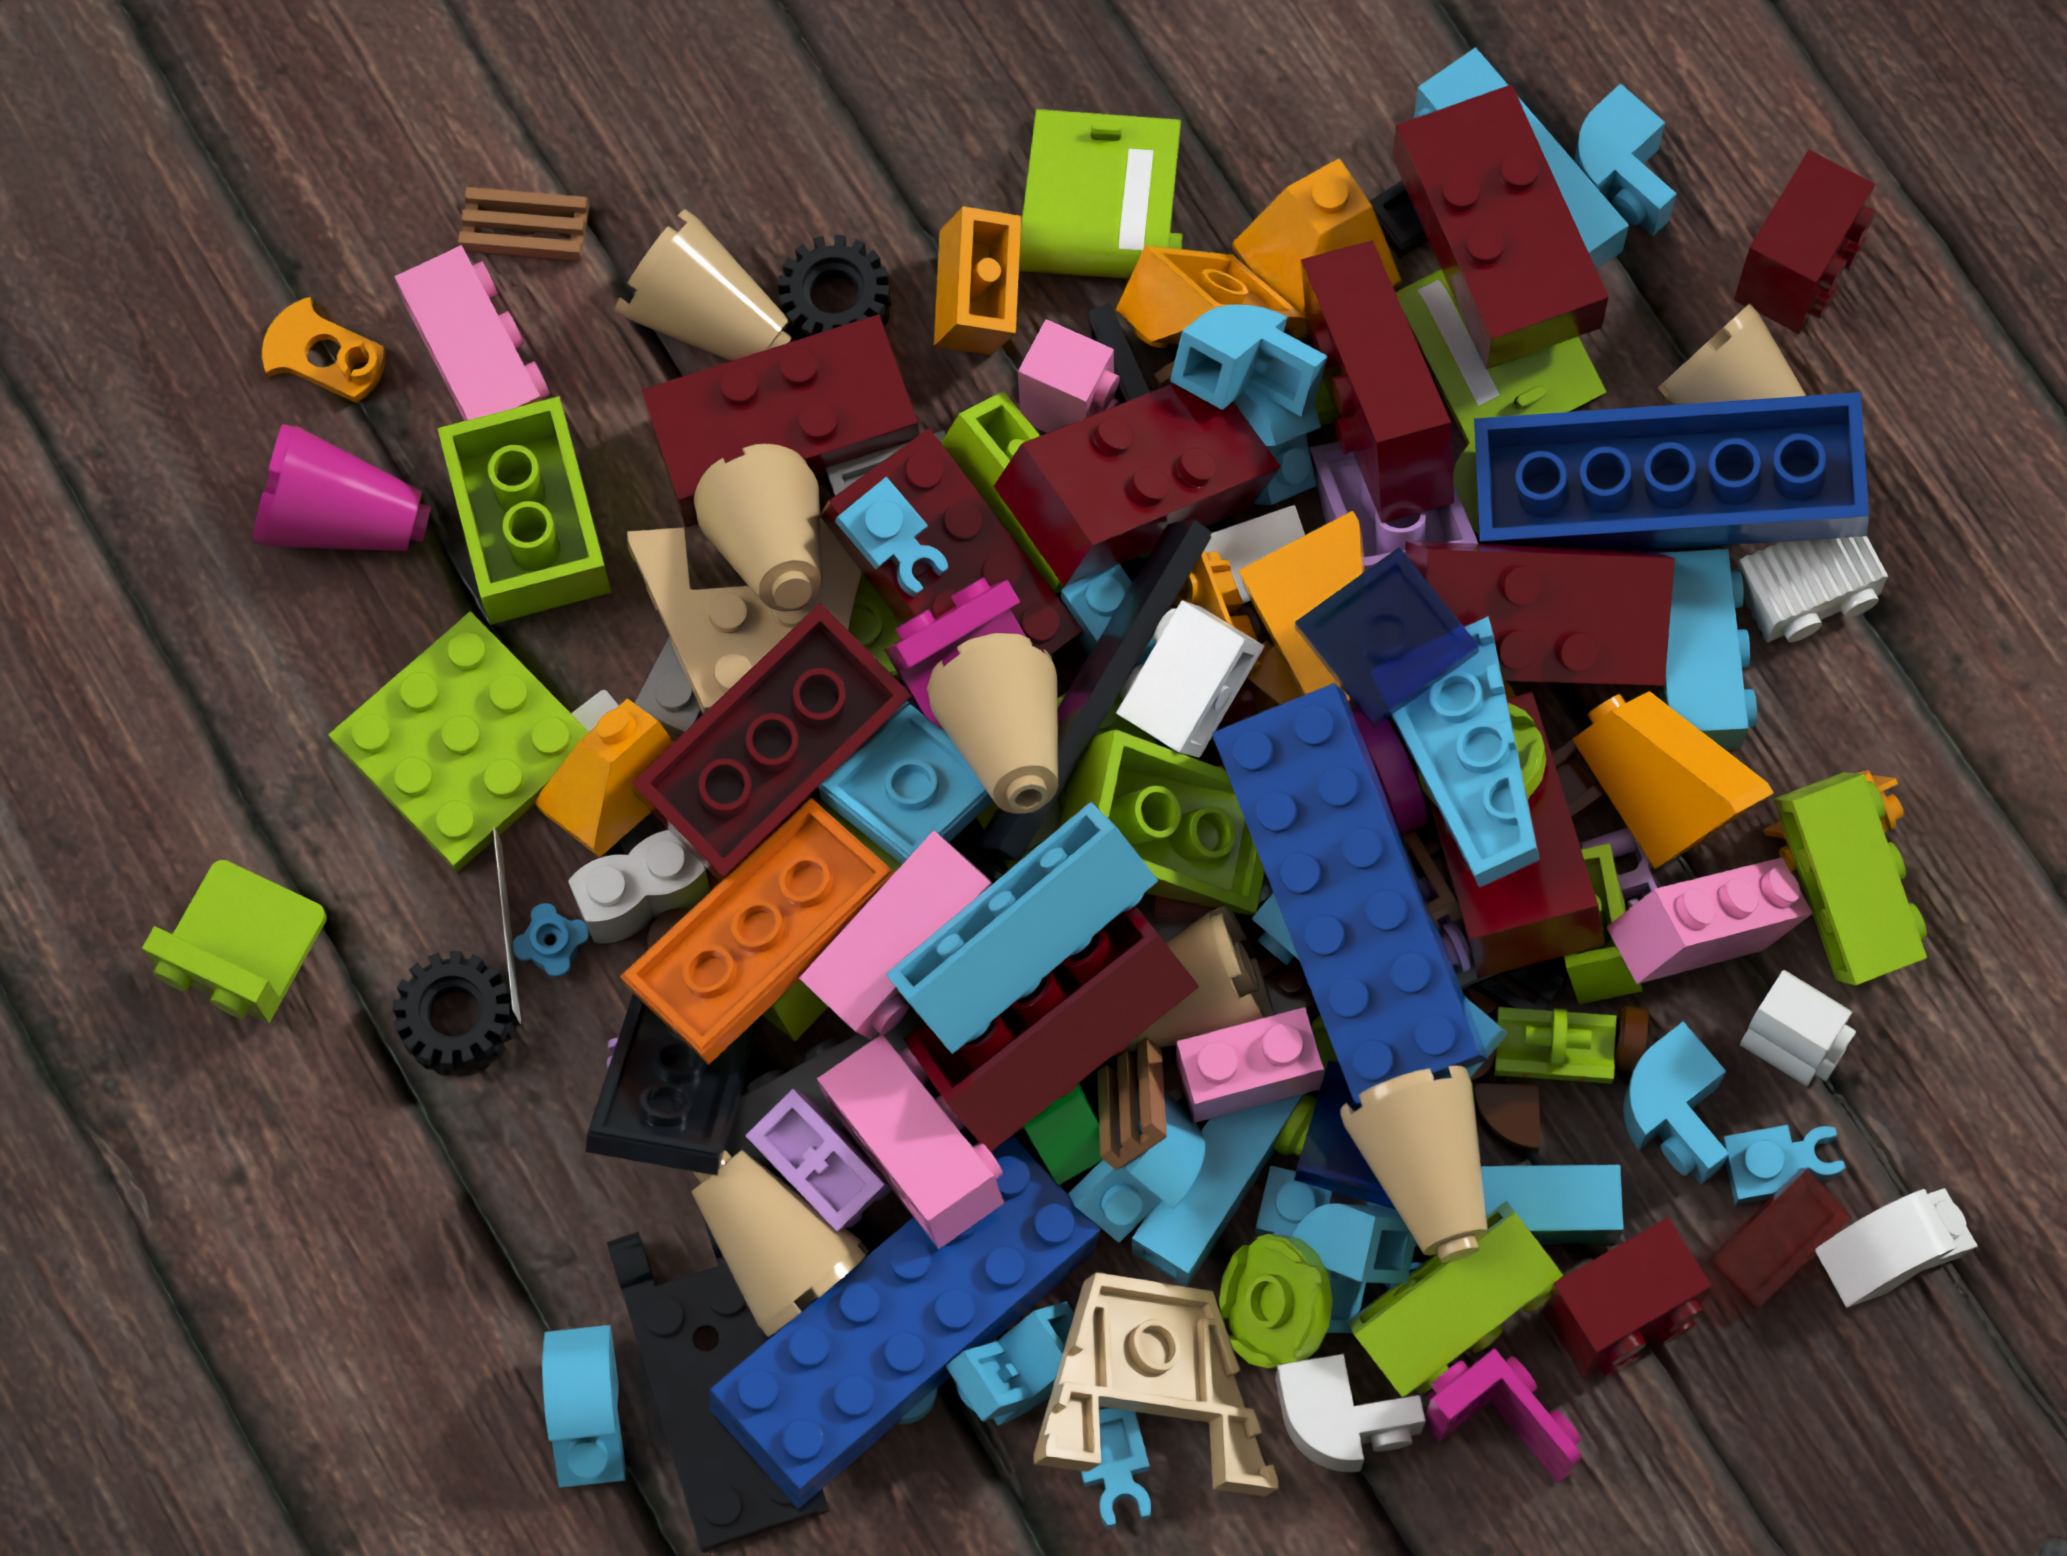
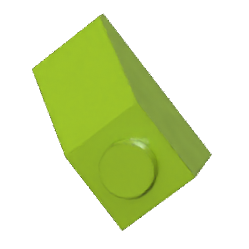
(1602, 970)

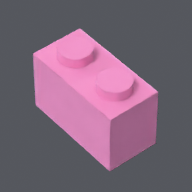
(1065, 378)
(1249, 1065)

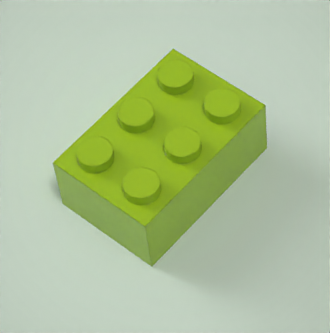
(524, 510)

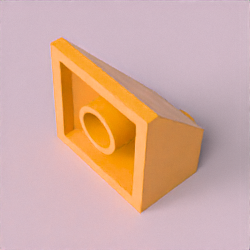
(1307, 220)
(1180, 285)
(593, 786)

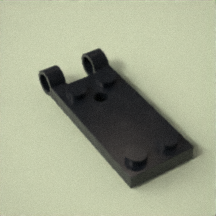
(720, 1481)

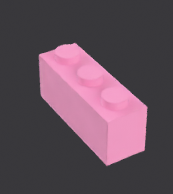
(468, 337)
(897, 919)
(1709, 920)
(913, 1139)

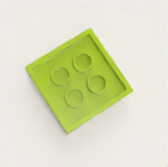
(460, 740)

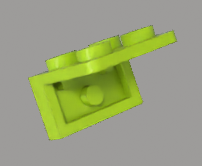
(238, 942)

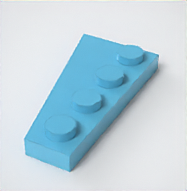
(1471, 762)

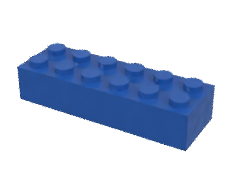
(1675, 474)
(1348, 891)
(893, 1325)

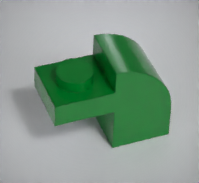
(1067, 1135)

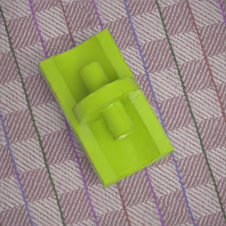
(1556, 1045)

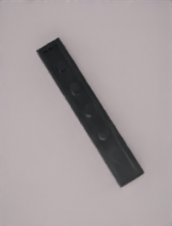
(1106, 673)

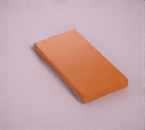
(757, 931)

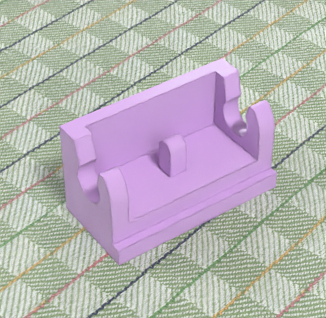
(819, 1159)

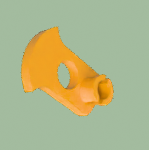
(300, 328)

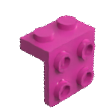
(927, 640)
(1509, 1389)

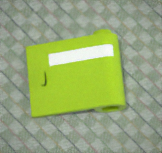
(1098, 192)
(1544, 381)

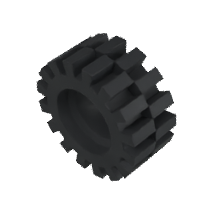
(826, 263)
(436, 980)

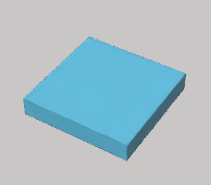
(906, 786)

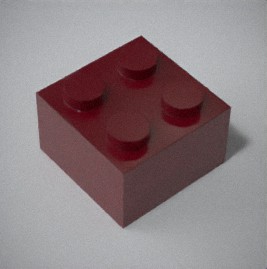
(1807, 243)
(1626, 1300)

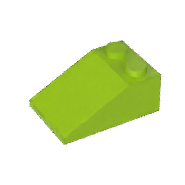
(1174, 816)

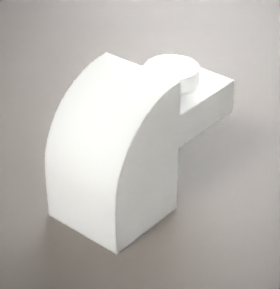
(1895, 1245)
(1326, 1423)

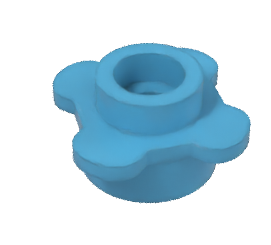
(554, 958)

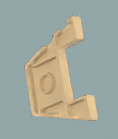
(729, 629)
(1152, 1354)

